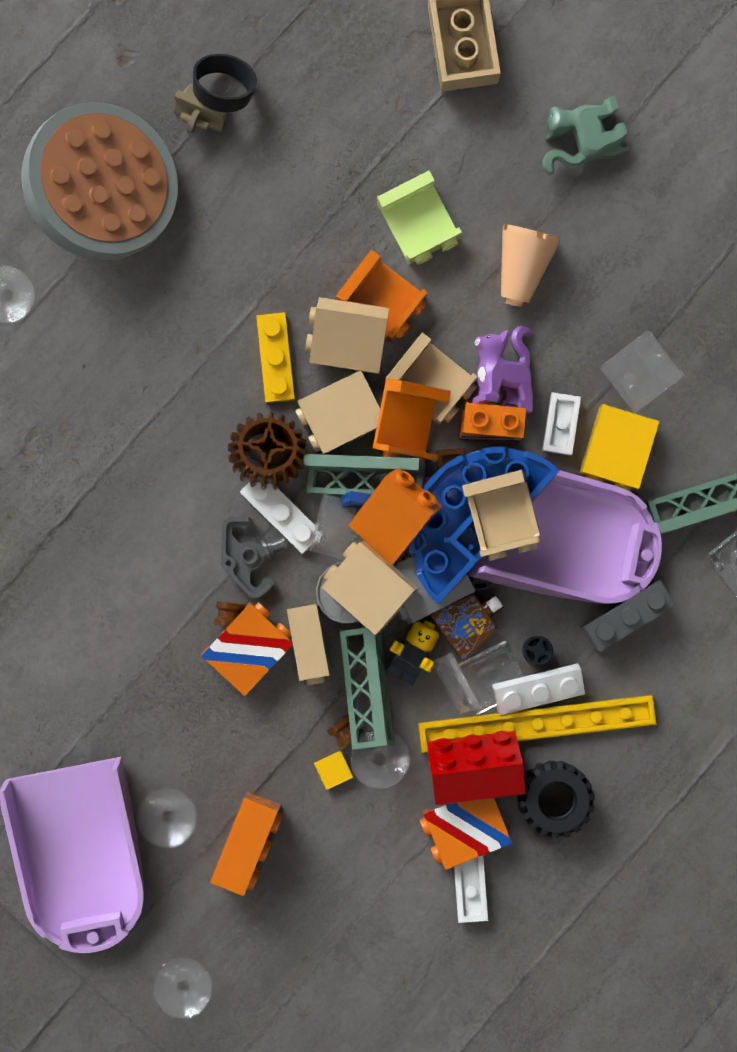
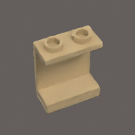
(431, 367)

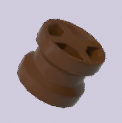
(227, 612)
(342, 732)

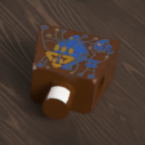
(467, 623)

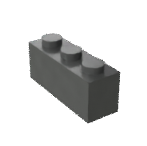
(627, 616)

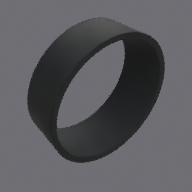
(227, 65)

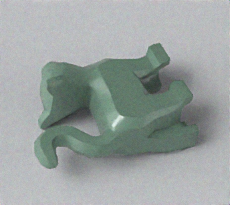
(589, 133)

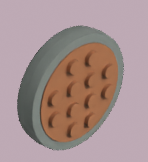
(99, 181)

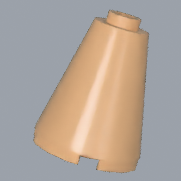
(524, 262)

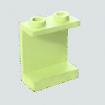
(418, 219)

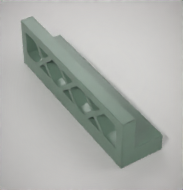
(357, 464)
(699, 515)
(378, 689)

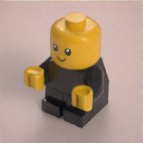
(412, 654)

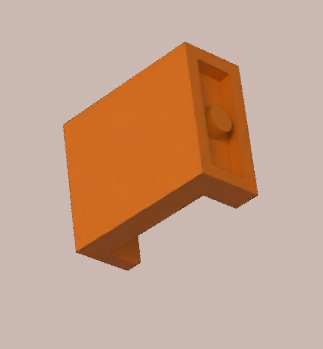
(394, 515)

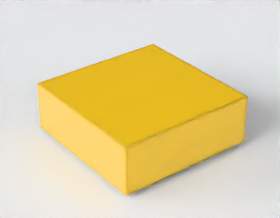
(333, 769)

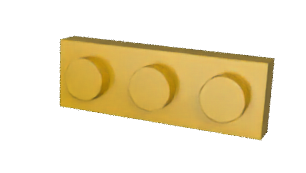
(275, 357)

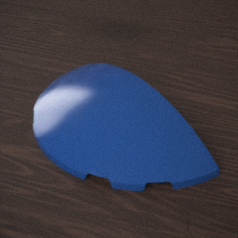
(449, 541)

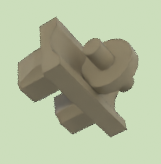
(197, 114)

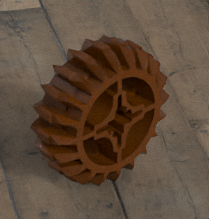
(255, 449)

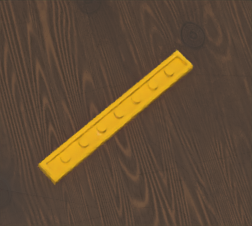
(548, 721)

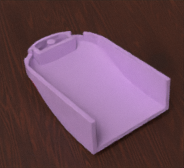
(593, 545)
(76, 853)

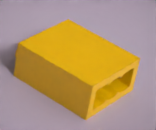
(619, 447)

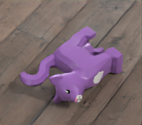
(504, 375)

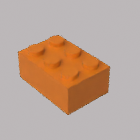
(247, 844)

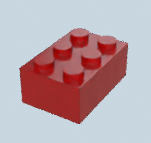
(476, 767)

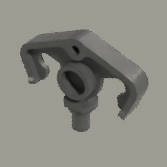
(242, 558)

